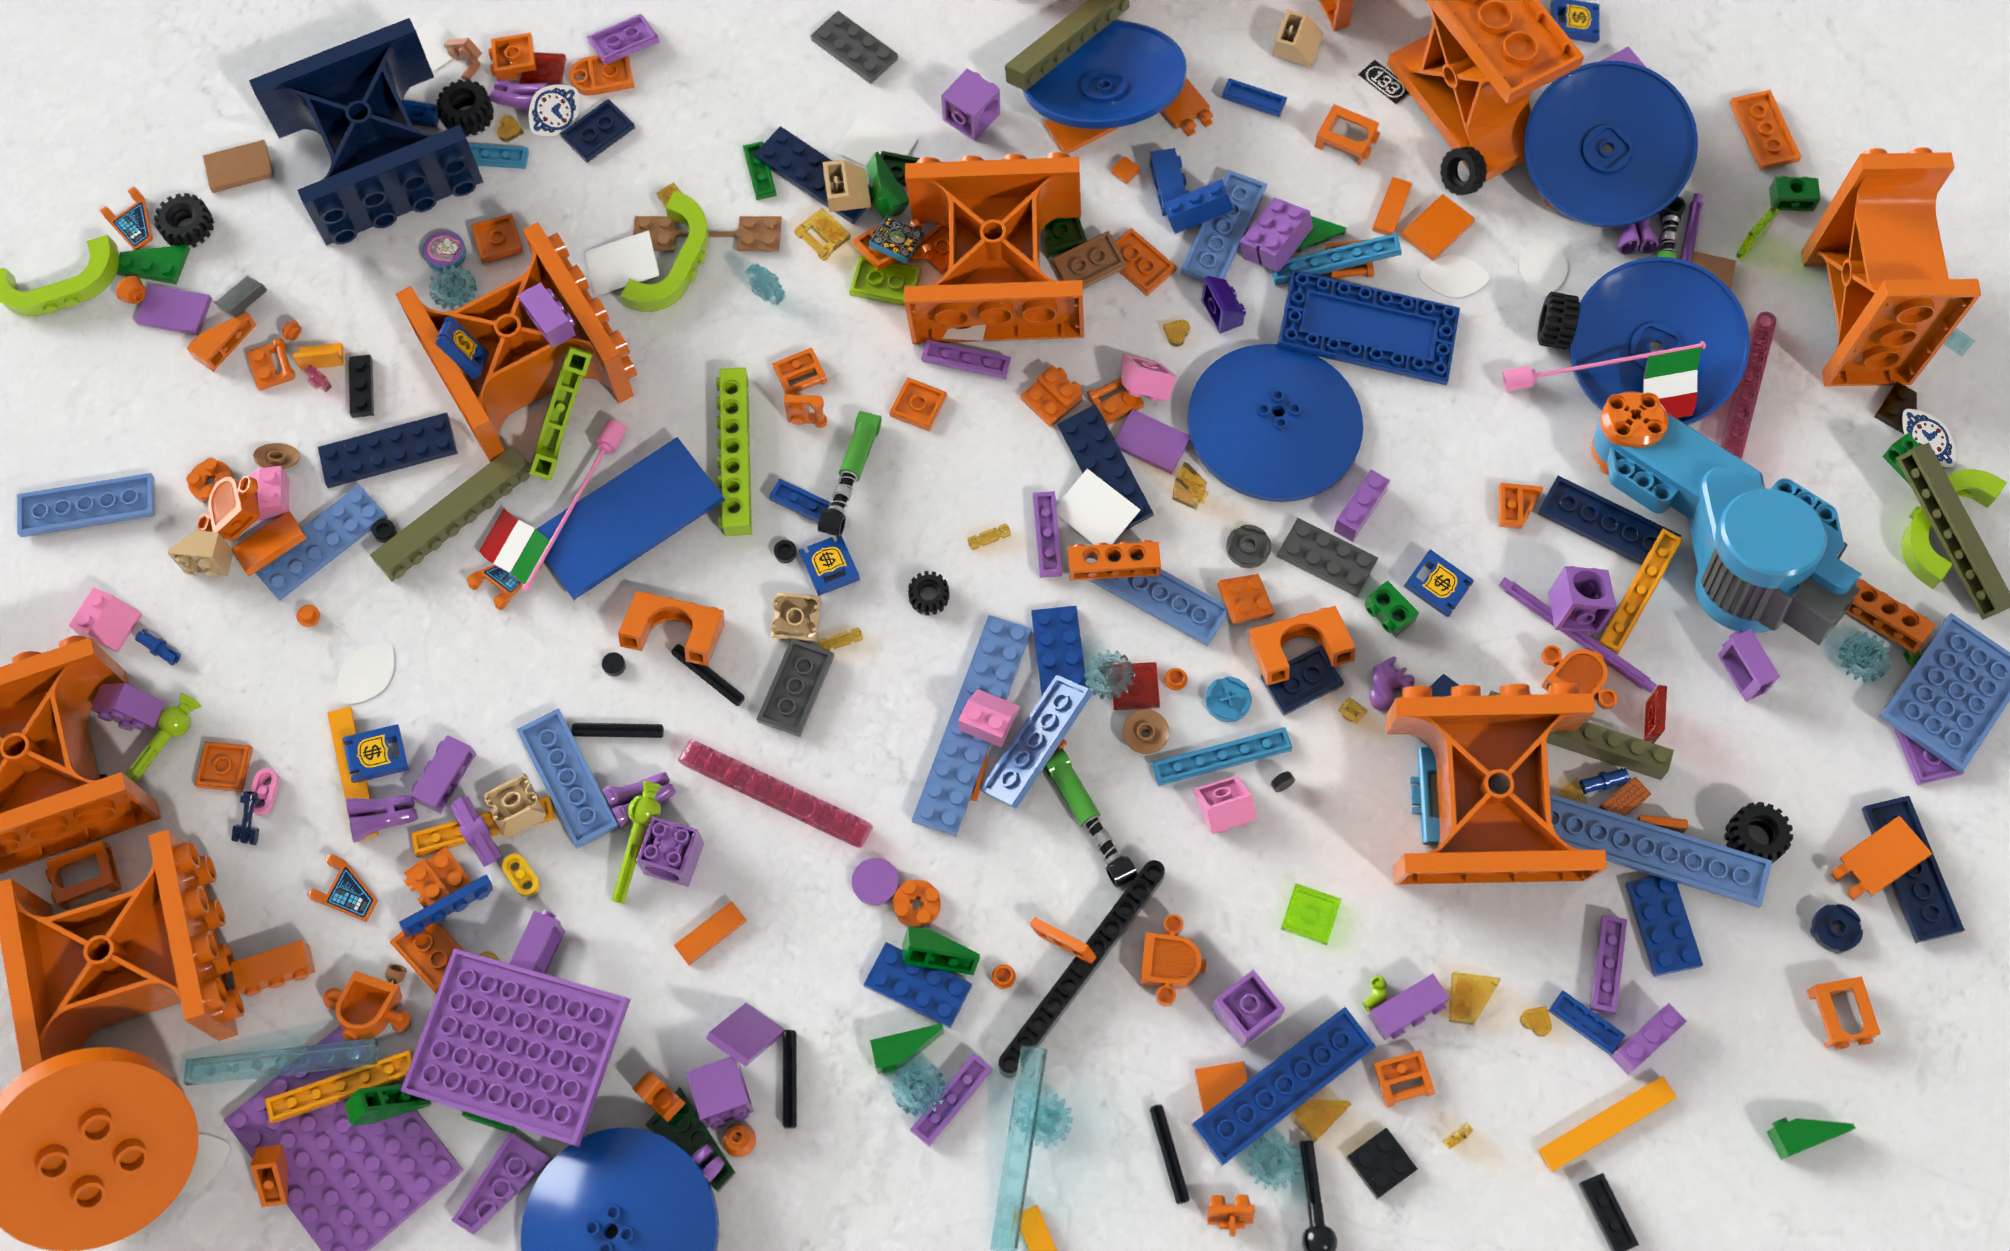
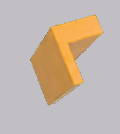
(320, 356)

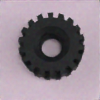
(181, 208)

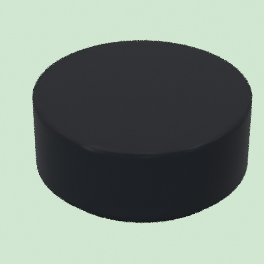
(384, 530)
(785, 551)
(613, 664)
(1282, 781)

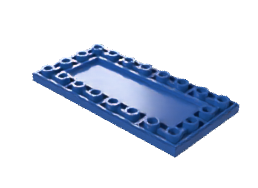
(1368, 327)
(629, 517)

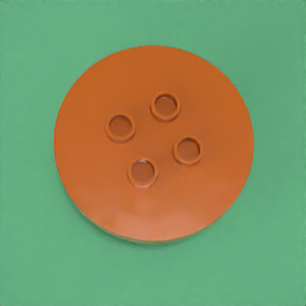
(92, 1148)

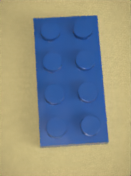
(1058, 645)
(1663, 925)
(918, 988)

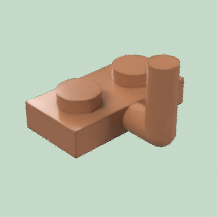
(464, 50)

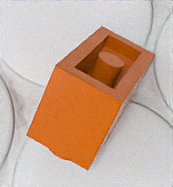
(270, 1175)

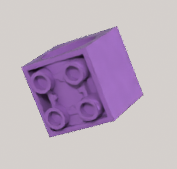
(971, 104)
(1582, 599)
(670, 851)
(1247, 1008)
(720, 1093)

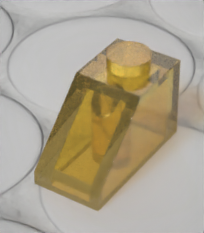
(1189, 487)
(1319, 1116)

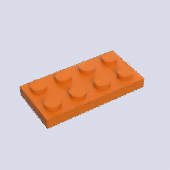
(1765, 130)

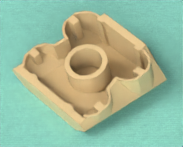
(795, 616)
(515, 806)

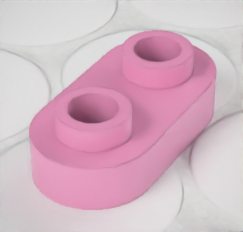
(265, 792)

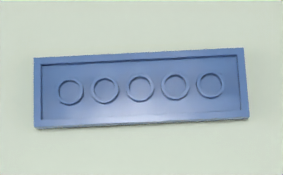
(1220, 237)
(85, 505)
(326, 539)
(1170, 602)
(1036, 741)
(568, 778)

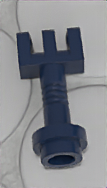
(249, 799)

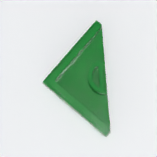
(1321, 232)

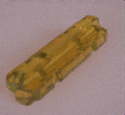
(989, 536)
(841, 639)

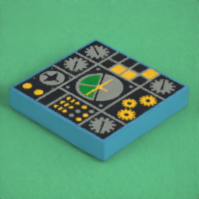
(896, 239)

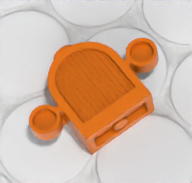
(231, 507)
(1580, 667)
(1170, 961)
(367, 1007)

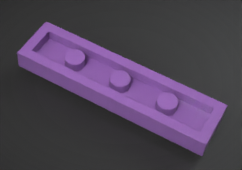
(966, 359)
(1047, 534)
(1608, 964)
(958, 1093)

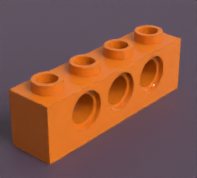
(1123, 568)
(1890, 617)

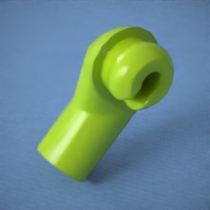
(1379, 993)

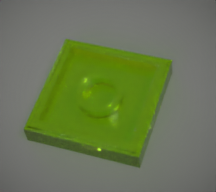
(1757, 233)
(1311, 914)

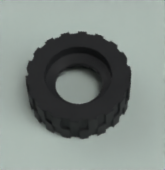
(1450, 174)

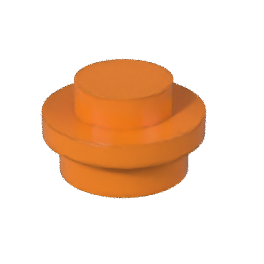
(291, 330)
(308, 615)
(1175, 679)
(1003, 976)

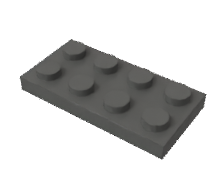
(854, 47)
(1327, 557)
(795, 687)

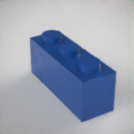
(1167, 176)
(1198, 206)

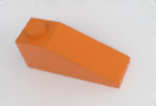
(218, 342)

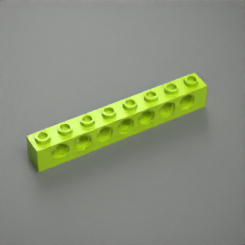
(740, 522)

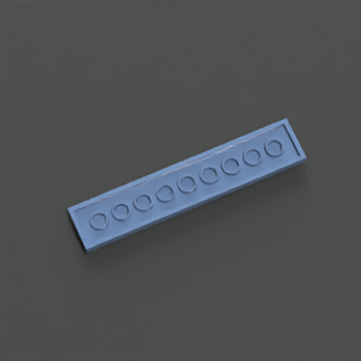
(961, 754)
(1662, 851)

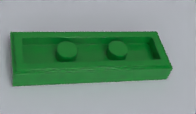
(759, 173)

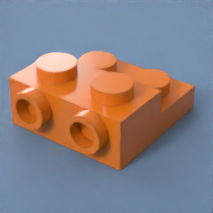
(512, 56)
(1052, 395)
(436, 877)

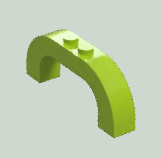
(684, 271)
(65, 293)
(558, 412)
(1916, 548)

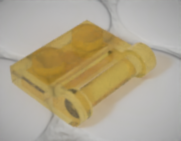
(827, 229)

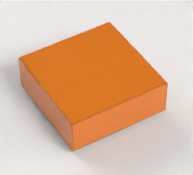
(1125, 170)

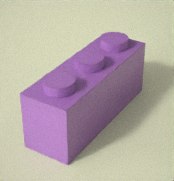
(547, 314)
(1361, 505)
(443, 774)
(1409, 1007)
(1648, 1038)

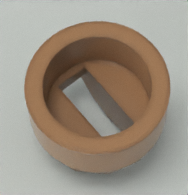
(396, 973)

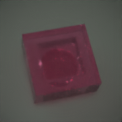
(317, 379)

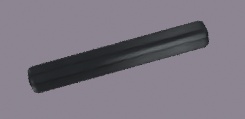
(710, 677)
(617, 730)
(789, 1079)
(1169, 1154)

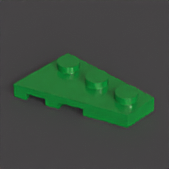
(154, 264)

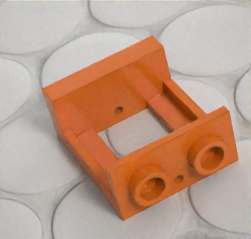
(1359, 149)
(108, 880)
(1836, 1035)

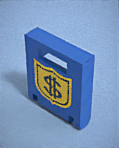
(1580, 19)
(462, 347)
(827, 559)
(1442, 586)
(370, 754)

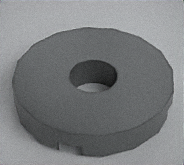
(1248, 558)

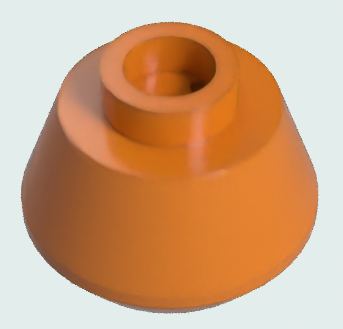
(130, 290)
(745, 1143)

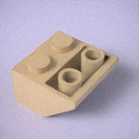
(1298, 39)
(845, 186)
(203, 553)

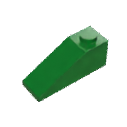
(885, 190)
(936, 951)
(898, 1049)
(380, 1104)
(1803, 1134)

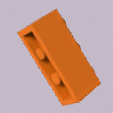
(273, 968)

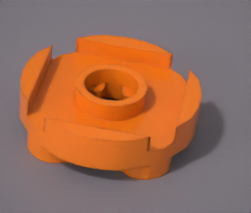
(202, 473)
(928, 897)

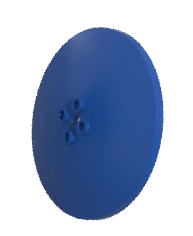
(1134, 63)
(1617, 107)
(1663, 304)
(1269, 454)
(626, 1180)

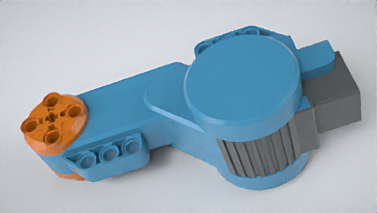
(1756, 549)

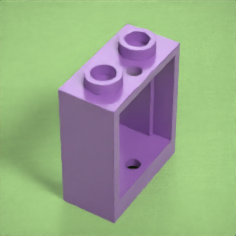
(1748, 664)
(538, 942)

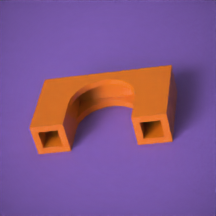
(650, 610)
(1321, 625)

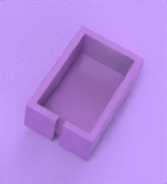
(1276, 234)

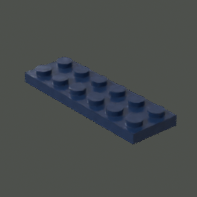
(801, 167)
(387, 450)
(1098, 452)
(1600, 520)
(1922, 889)

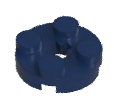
(1850, 927)

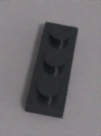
(361, 386)
(1608, 1213)

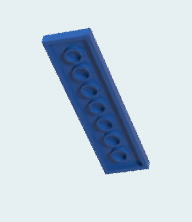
(1283, 1086)

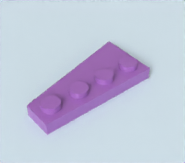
(502, 1179)

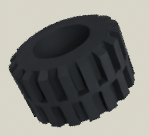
(465, 94)
(1558, 320)
(1766, 818)

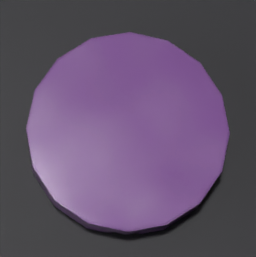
(875, 881)

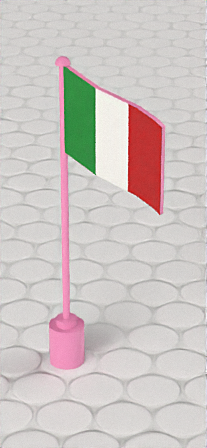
(1668, 374)
(523, 548)

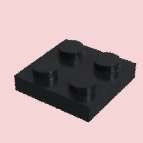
(1381, 1163)

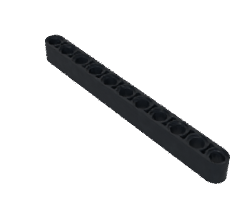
(1078, 978)

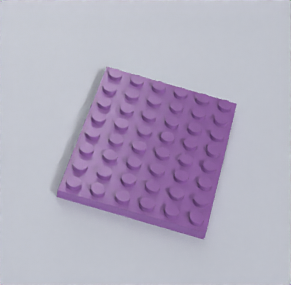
(516, 1046)
(345, 1179)

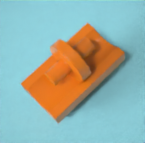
(1230, 1216)

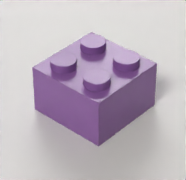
(127, 706)

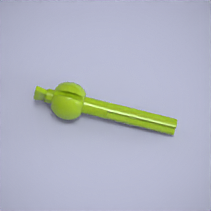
(172, 723)
(640, 812)

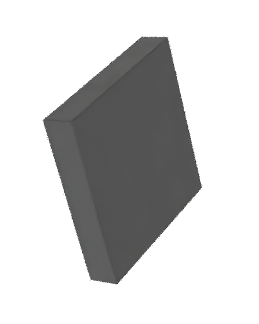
(241, 296)

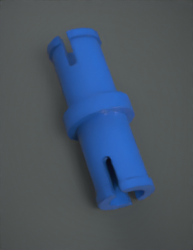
(158, 647)
(1604, 780)

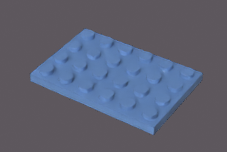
(1952, 693)

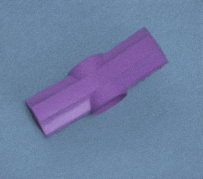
(475, 831)

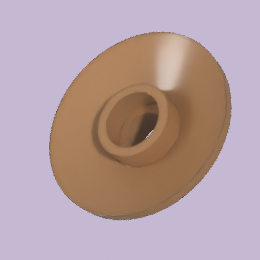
(276, 455)
(1146, 721)

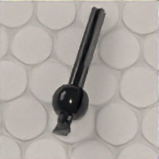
(1317, 1236)

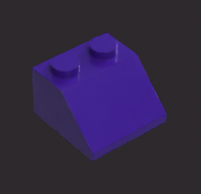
(1222, 304)

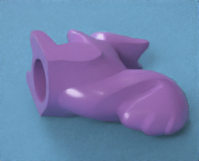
(1385, 680)

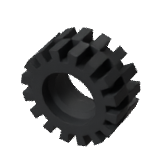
(928, 605)

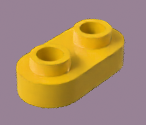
(521, 876)

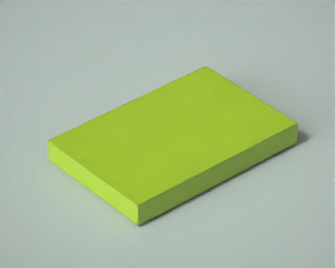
(886, 284)

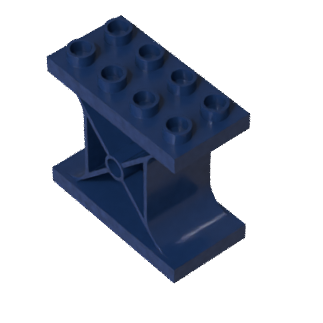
(376, 154)

